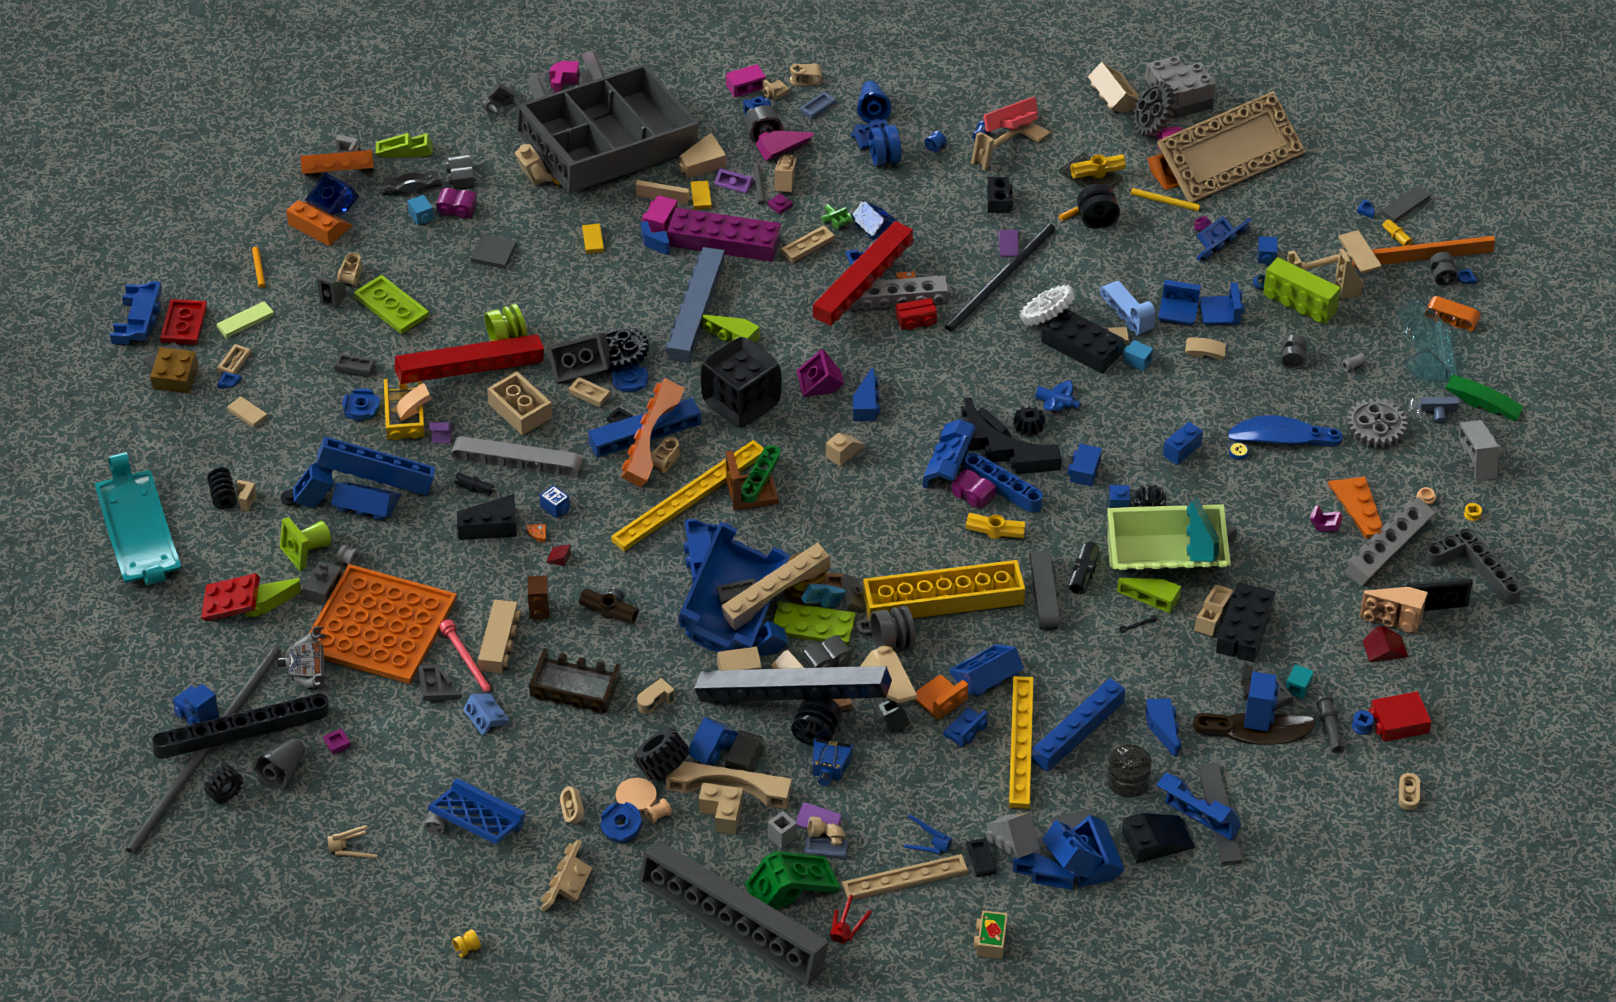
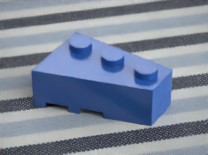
(1071, 850)

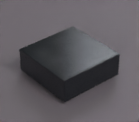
(618, 415)

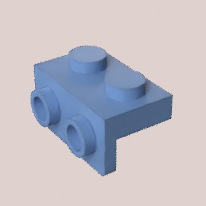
(485, 712)

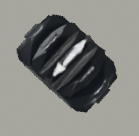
(1029, 420)
(1150, 496)

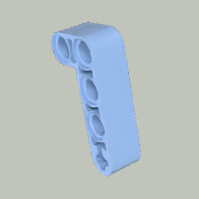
(1138, 316)

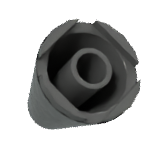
(279, 764)

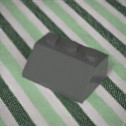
(579, 357)

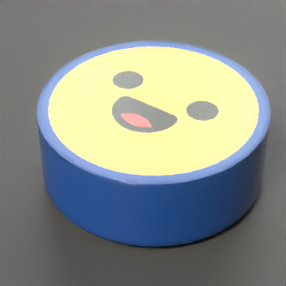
(1238, 451)

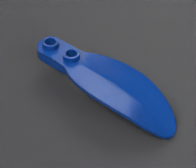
(1284, 431)

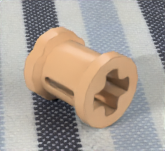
(658, 811)

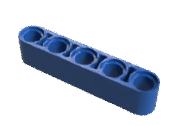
(1006, 483)

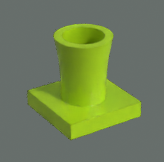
(297, 543)

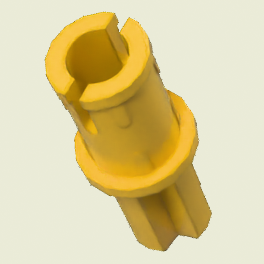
(1397, 233)

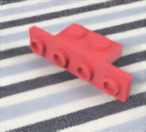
(1012, 116)

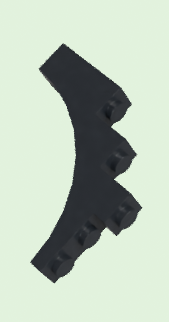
(1022, 455)

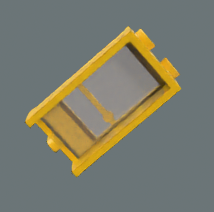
(395, 428)

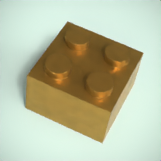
(174, 370)

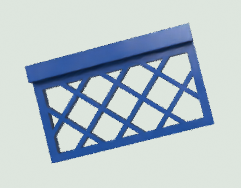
(481, 804)

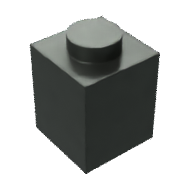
(894, 715)

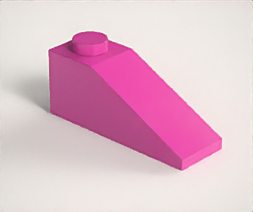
(779, 142)

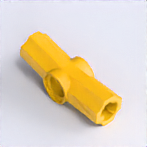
(995, 526)

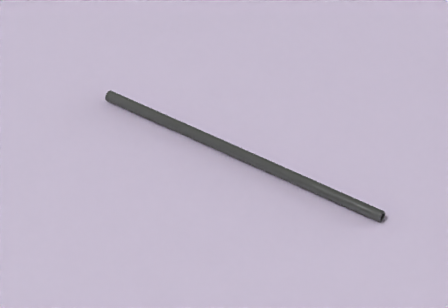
(200, 754)

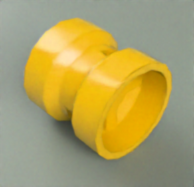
(466, 943)

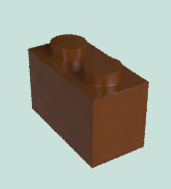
(538, 597)

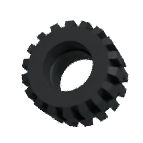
(661, 754)

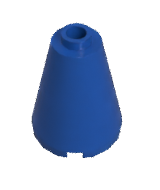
(873, 103)

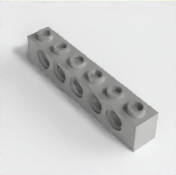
(896, 291)
(1391, 539)

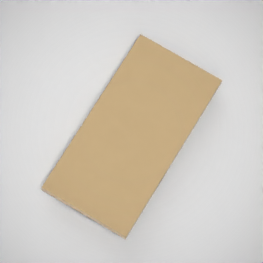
(1231, 147)

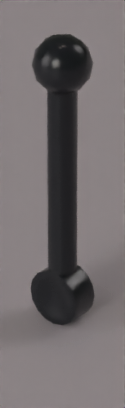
(1123, 629)

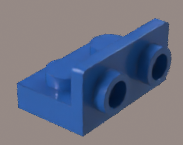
(861, 132)
(966, 726)

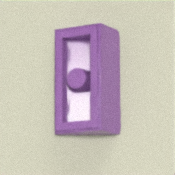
(733, 181)
(808, 810)

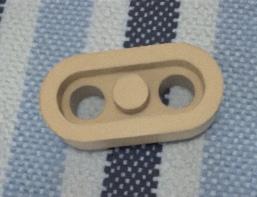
(1409, 792)
(571, 805)

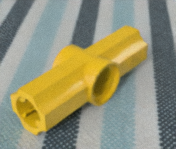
(1098, 166)

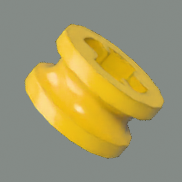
(1470, 508)

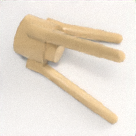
(338, 842)

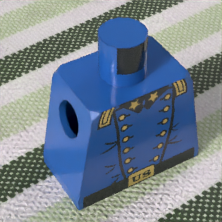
(830, 760)

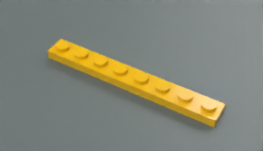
(1021, 742)

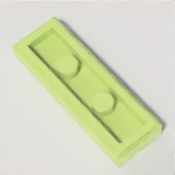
(245, 319)

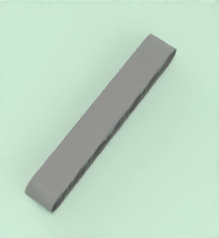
(516, 455)

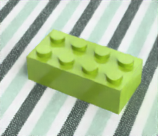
(1301, 290)

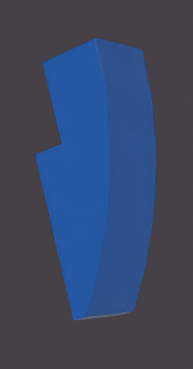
(1044, 871)

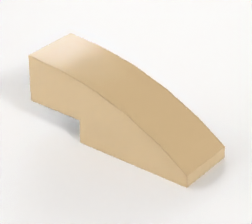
(1213, 610)

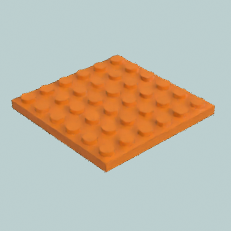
(382, 622)

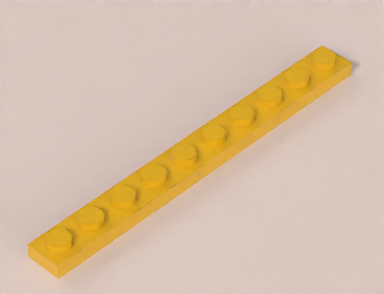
(684, 498)

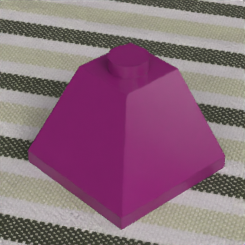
(819, 375)

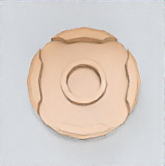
(637, 792)

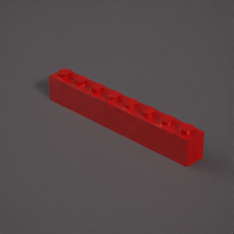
(863, 273)
(469, 359)

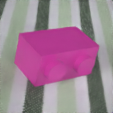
(745, 80)
(660, 213)

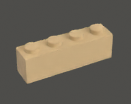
(498, 636)

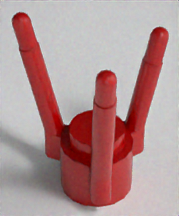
(841, 931)

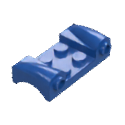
(1216, 816)

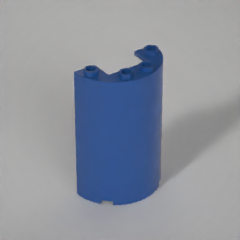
(723, 564)

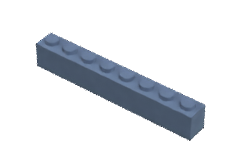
(695, 305)

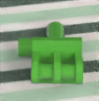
(838, 218)

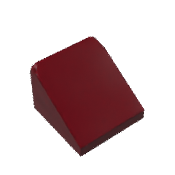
(559, 555)

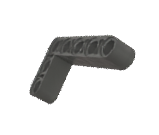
(1470, 545)

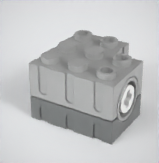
(1190, 83)

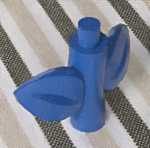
(1058, 398)

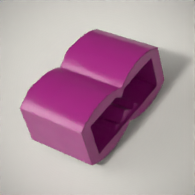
(456, 202)
(973, 488)

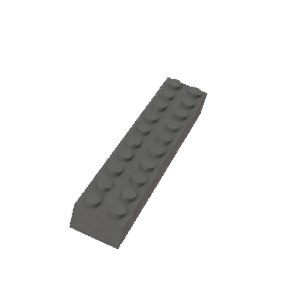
(733, 912)

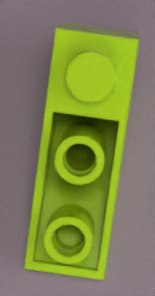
(730, 328)

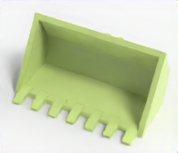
(1159, 537)

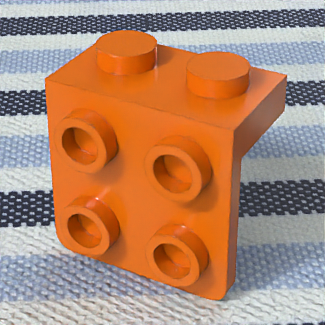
(941, 696)

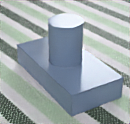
(1439, 406)

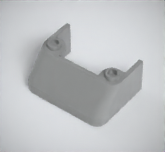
(593, 73)

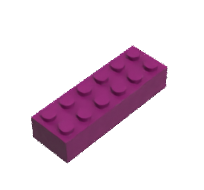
(729, 233)

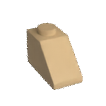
(842, 448)

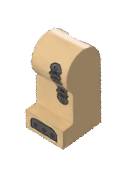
(655, 695)

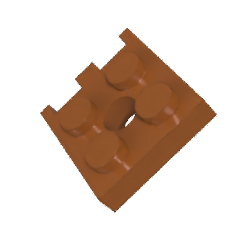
(735, 482)

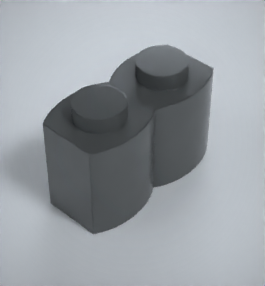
(460, 172)
(828, 654)

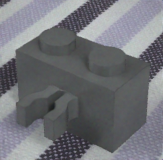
(322, 583)

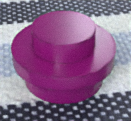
(1202, 223)

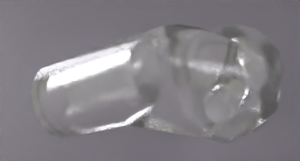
(1415, 413)

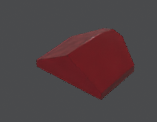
(1384, 645)

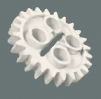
(1047, 305)

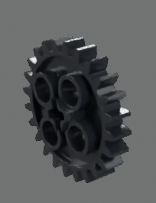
(631, 343)

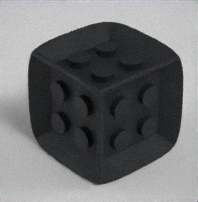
(741, 381)

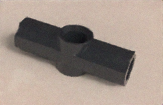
(1084, 567)

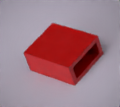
(1400, 716)

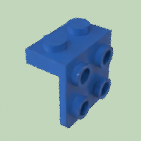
(1179, 302)
(1223, 309)

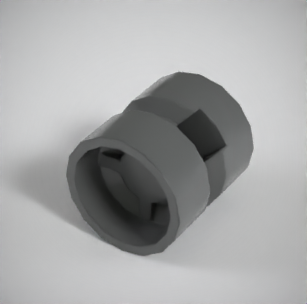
(1294, 352)

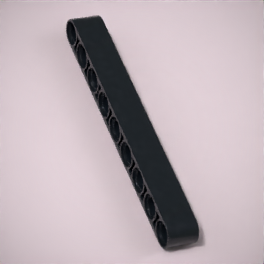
(240, 726)

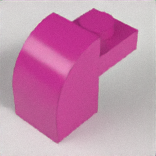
(563, 73)

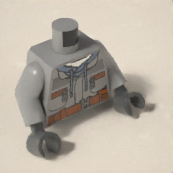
(306, 660)

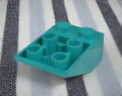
(1203, 537)

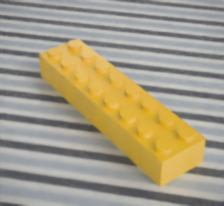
(947, 589)

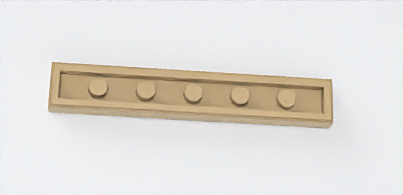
(905, 877)

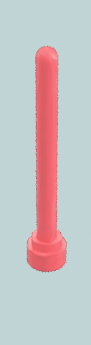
(448, 629)

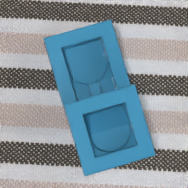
(824, 594)

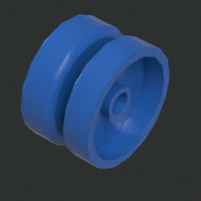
(884, 145)

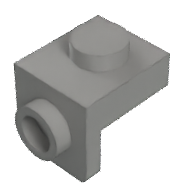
(347, 144)

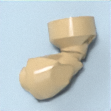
(817, 827)

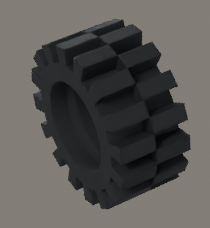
(223, 784)

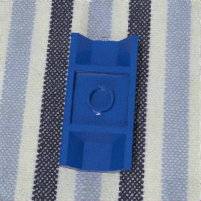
(949, 451)

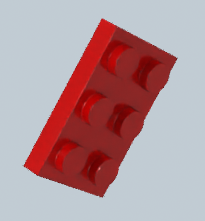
(183, 321)
(230, 597)

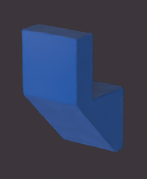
(657, 241)

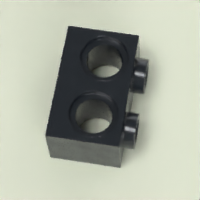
(999, 195)

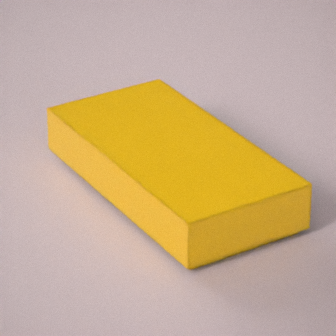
(701, 195)
(592, 238)

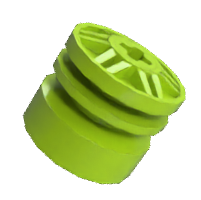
(507, 326)

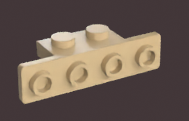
(569, 879)

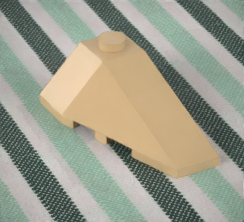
(901, 687)

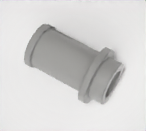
(1349, 364)

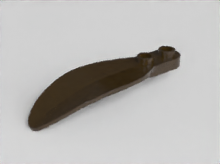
(1283, 730)

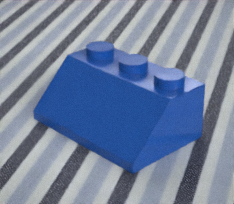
(364, 499)
(997, 664)
(1099, 838)

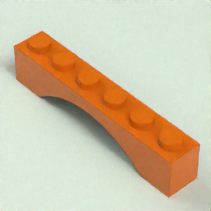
(640, 464)

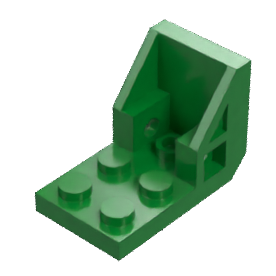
(785, 875)

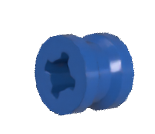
(935, 141)
(1358, 722)

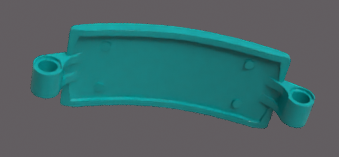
(136, 523)

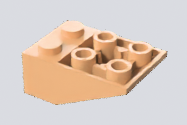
(1394, 607)

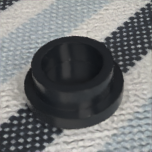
(287, 497)

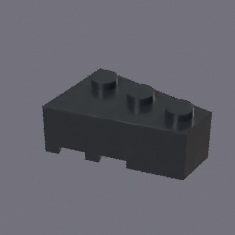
(488, 520)

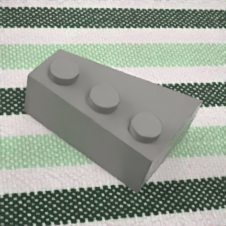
(1482, 449)
(1013, 834)

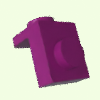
(1325, 521)

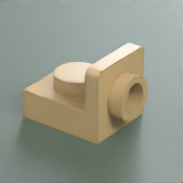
(775, 90)
(247, 494)

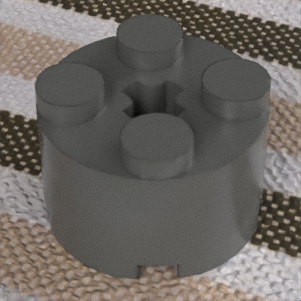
(762, 120)

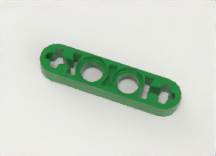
(759, 473)

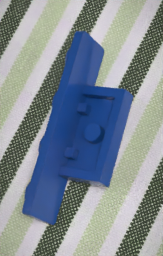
(1217, 233)

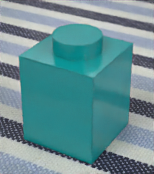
(1299, 681)

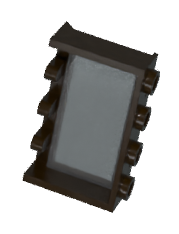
(574, 683)

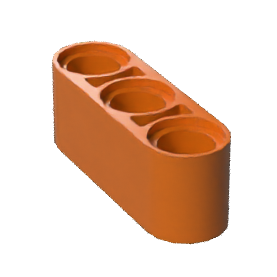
(1455, 313)

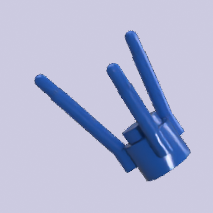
(940, 841)

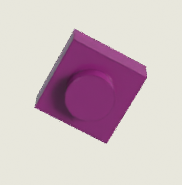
(780, 204)
(337, 741)

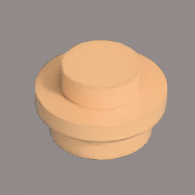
(1427, 495)

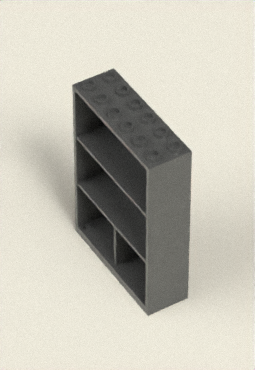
(606, 128)

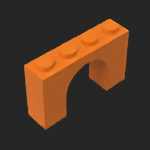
(337, 162)

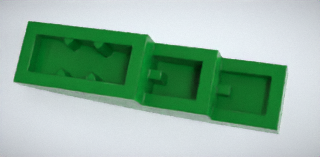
(1486, 397)

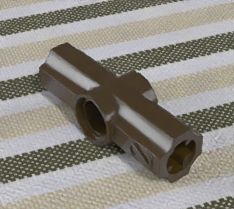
(609, 606)

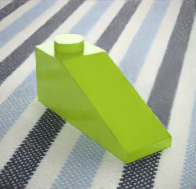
(1153, 592)
(273, 595)

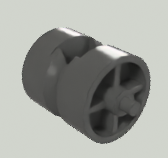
(1443, 268)

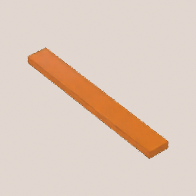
(1427, 250)

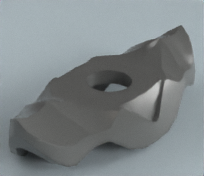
(410, 181)

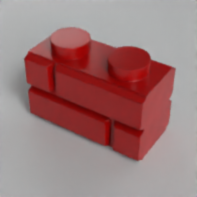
(916, 314)

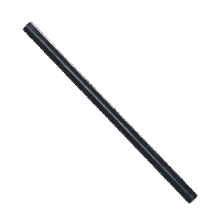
(999, 278)

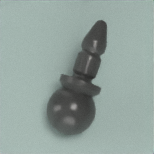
(490, 105)

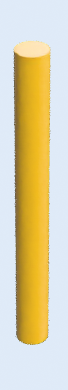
(1164, 199)

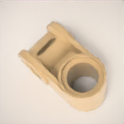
(807, 73)
(350, 269)
(666, 454)

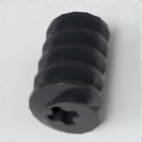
(221, 488)

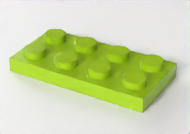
(391, 304)
(814, 622)

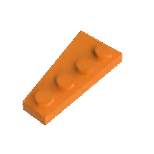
(1359, 503)

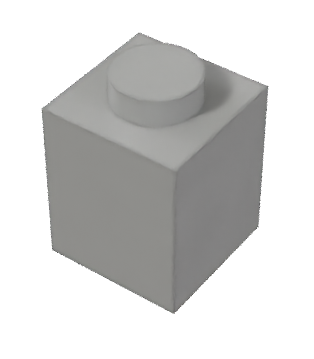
(782, 830)

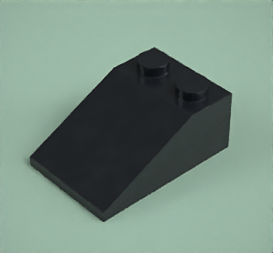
(1155, 835)

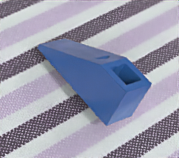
(865, 399)
(1161, 722)

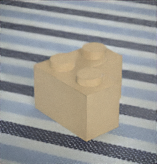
(724, 803)

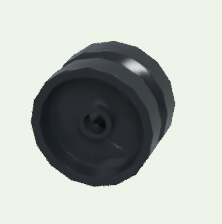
(1098, 206)

